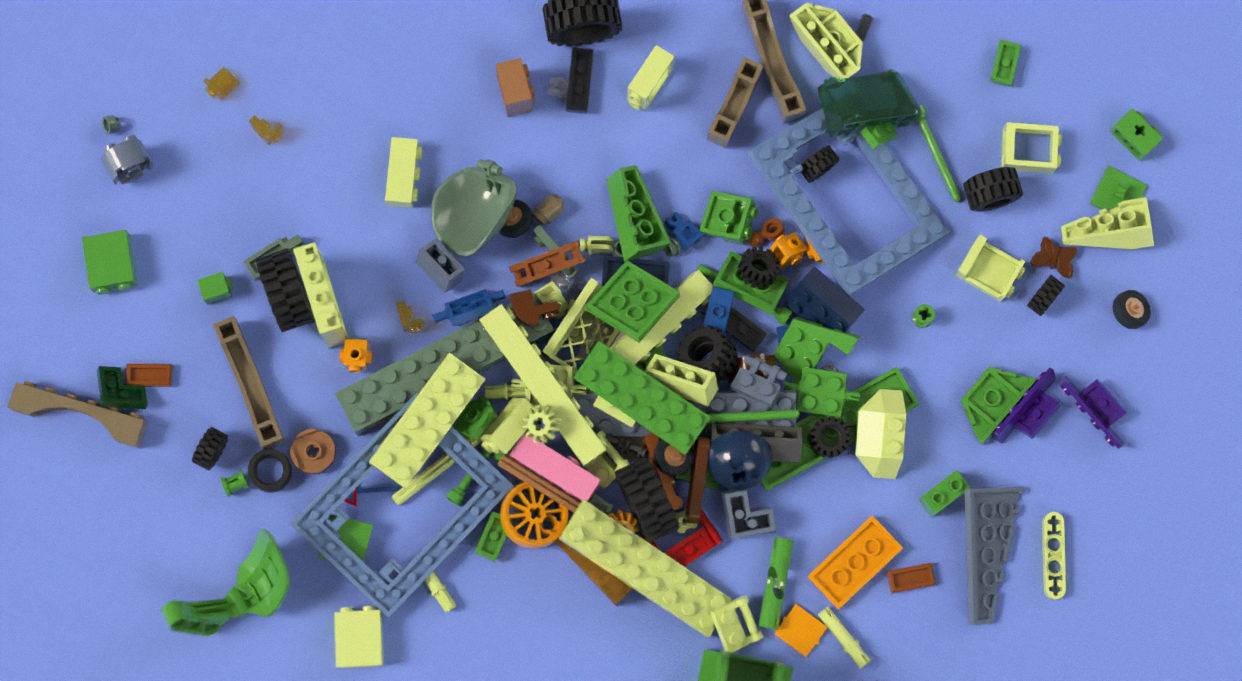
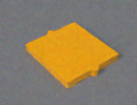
(800, 630)

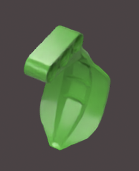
(259, 590)

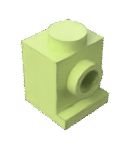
(551, 293)

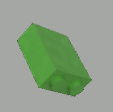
(109, 262)

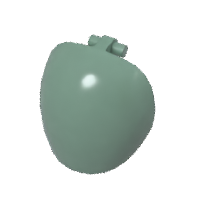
(472, 207)

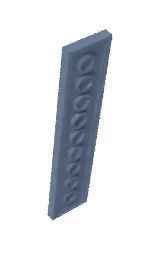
(721, 403)

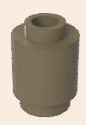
(548, 209)

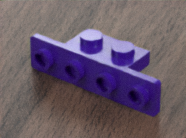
(1099, 406)
(1032, 411)

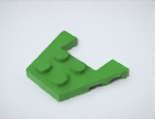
(807, 343)

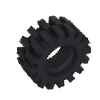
(819, 164)
(762, 258)
(1045, 295)
(836, 425)
(210, 448)

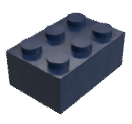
(824, 302)

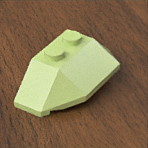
(828, 39)
(882, 433)

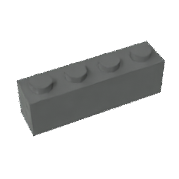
(784, 441)

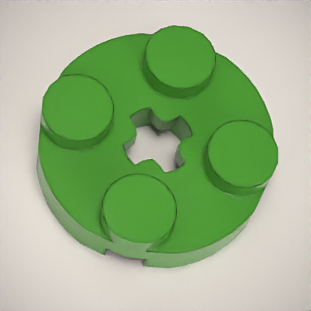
(484, 416)

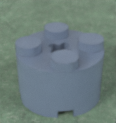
(126, 160)

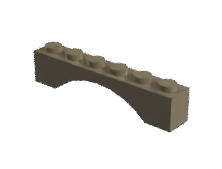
(780, 80)
(250, 383)
(33, 402)

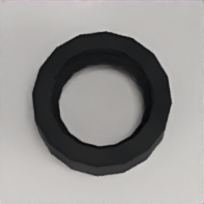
(269, 453)

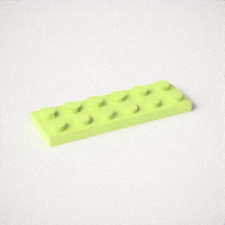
(427, 420)

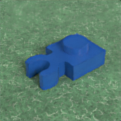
(685, 232)

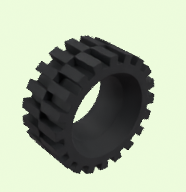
(581, 21)
(284, 290)
(647, 499)

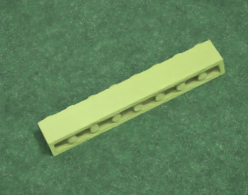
(542, 384)

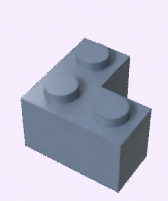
(741, 519)

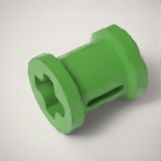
(929, 313)
(234, 483)

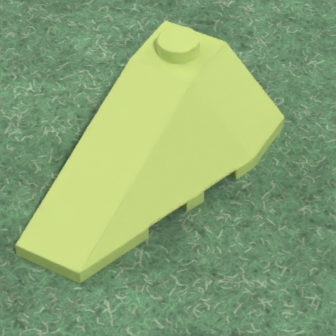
(1120, 227)

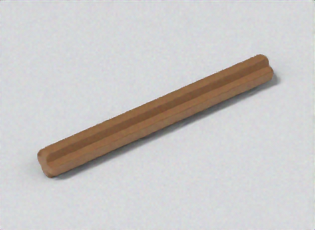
(539, 483)

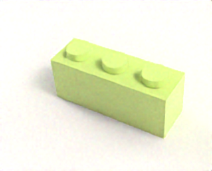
(403, 172)
(684, 379)

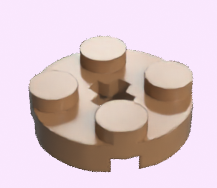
(301, 446)

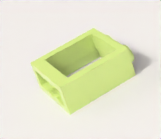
(650, 78)
(1008, 146)
(507, 427)

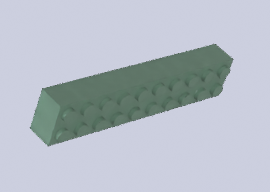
(389, 389)

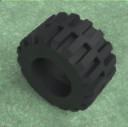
(993, 189)
(701, 343)

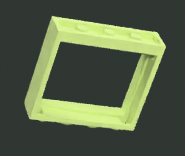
(321, 295)

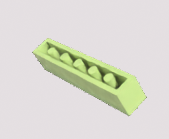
(693, 292)

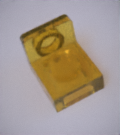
(221, 84)
(262, 128)
(406, 314)

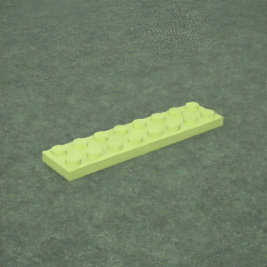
(643, 567)

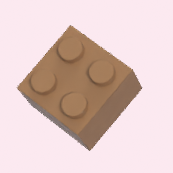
(514, 87)

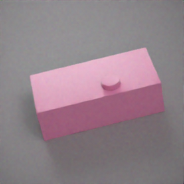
(555, 468)

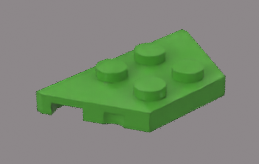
(993, 399)

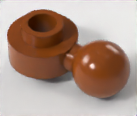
(771, 230)

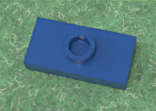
(719, 308)

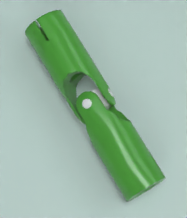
(776, 579)

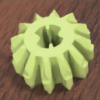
(539, 414)

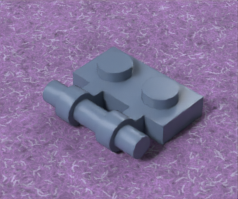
(755, 386)

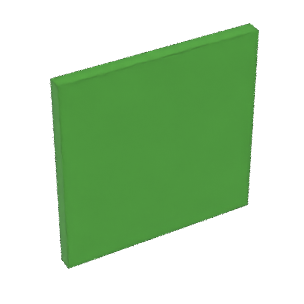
(1116, 188)
(354, 535)

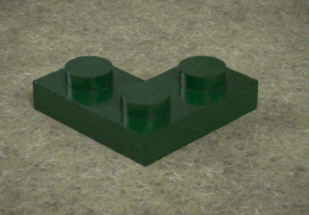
(116, 394)

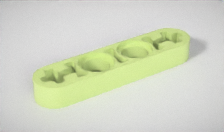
(1049, 555)

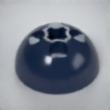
(739, 459)

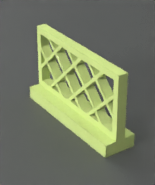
(568, 324)

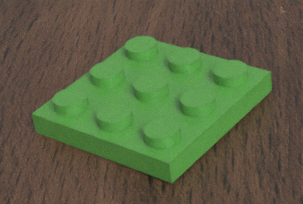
(633, 301)

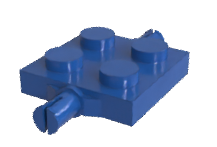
(469, 307)

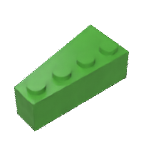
(635, 215)

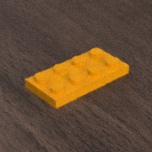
(854, 562)

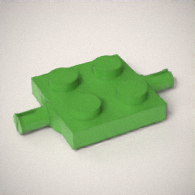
(822, 391)

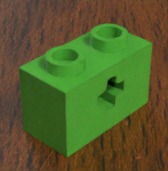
(1138, 145)
(944, 493)

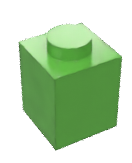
(215, 287)

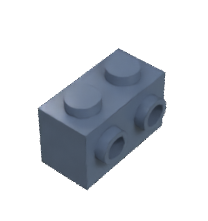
(440, 265)

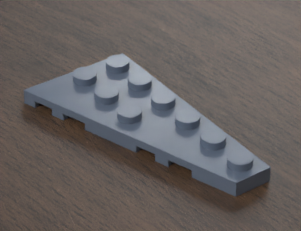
(988, 542)

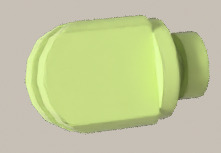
(597, 244)

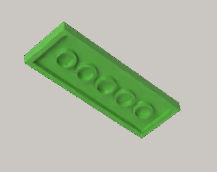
(641, 397)

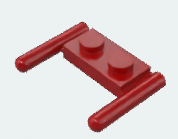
(695, 544)

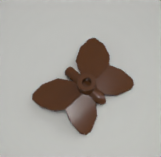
(1055, 255)

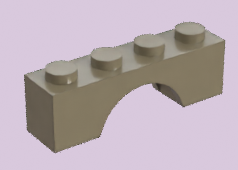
(735, 102)

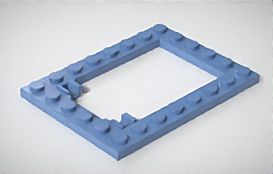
(780, 150)
(375, 585)

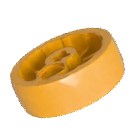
(542, 514)

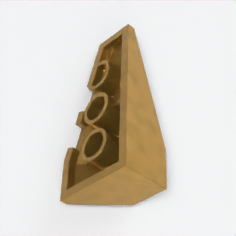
(610, 585)

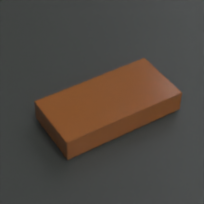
(149, 375)
(910, 578)

